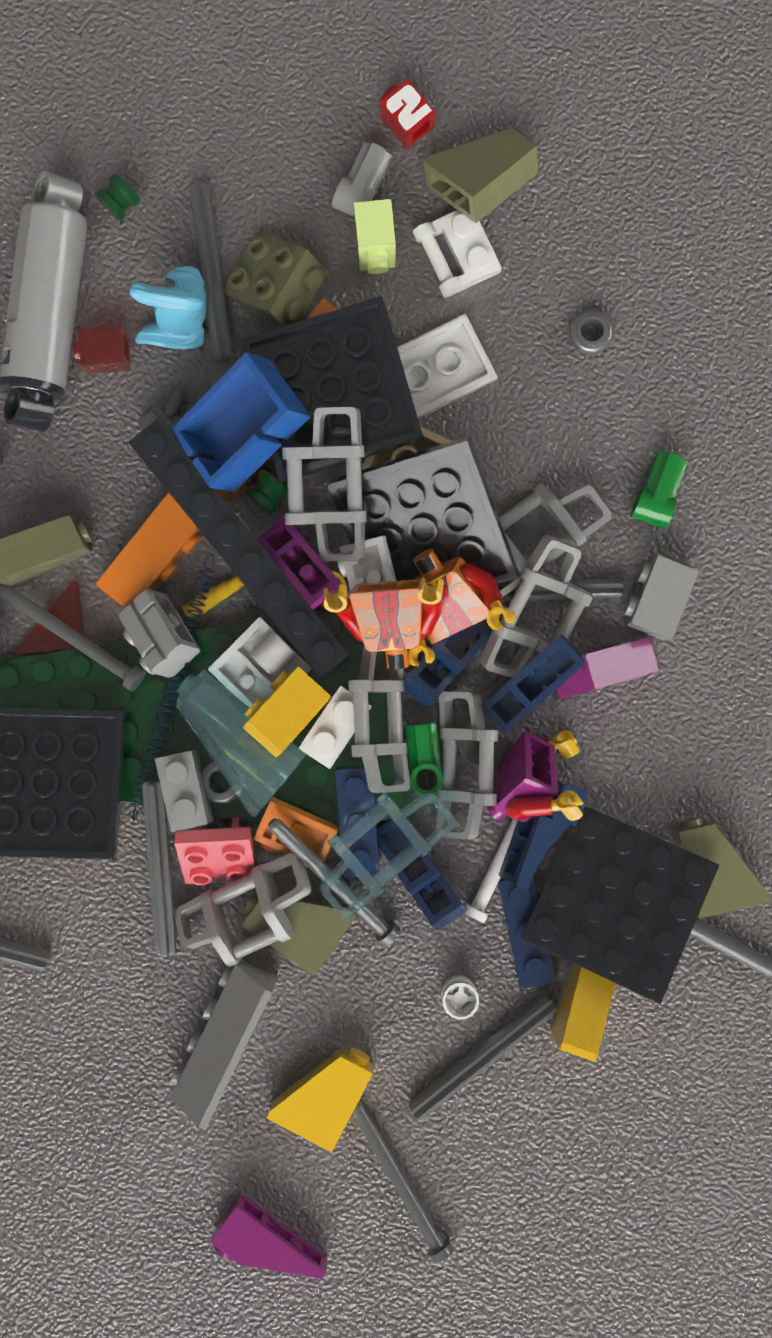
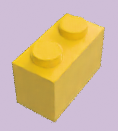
(286, 712)

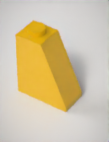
(583, 1013)
(324, 1098)

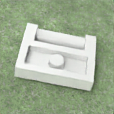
(469, 247)

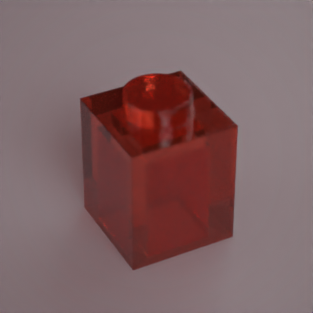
(102, 350)

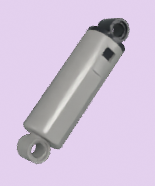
(43, 302)

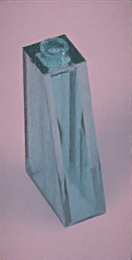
(218, 723)

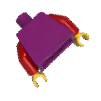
(530, 779)

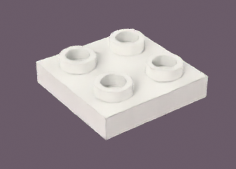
(256, 663)

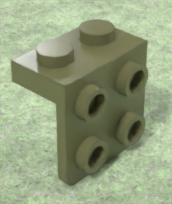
(276, 278)

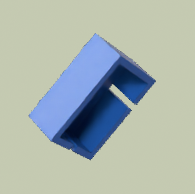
(240, 422)

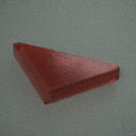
(66, 609)

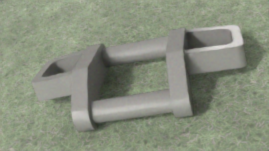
(355, 512)
(573, 534)
(530, 577)
(450, 735)
(396, 747)
(270, 904)

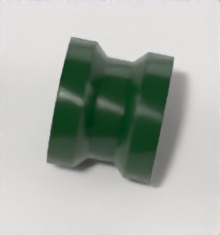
(117, 197)
(266, 491)

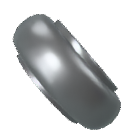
(598, 319)
(211, 795)

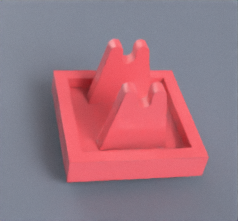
(215, 853)

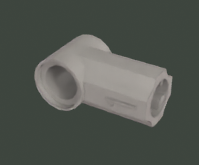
(363, 178)

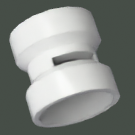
(459, 1004)

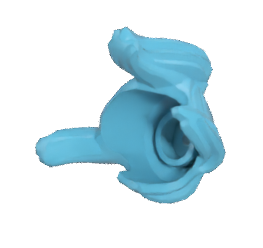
(177, 310)

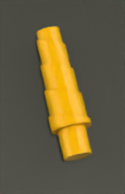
(215, 595)

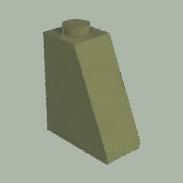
(482, 172)
(42, 549)
(734, 882)
(315, 929)

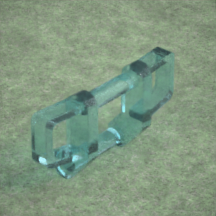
(418, 846)

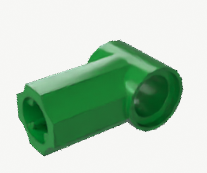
(657, 500)
(423, 754)

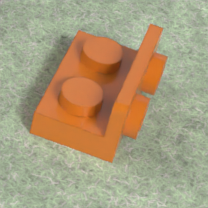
(308, 827)

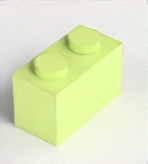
(375, 235)

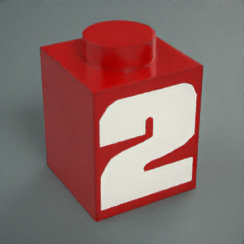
(406, 113)

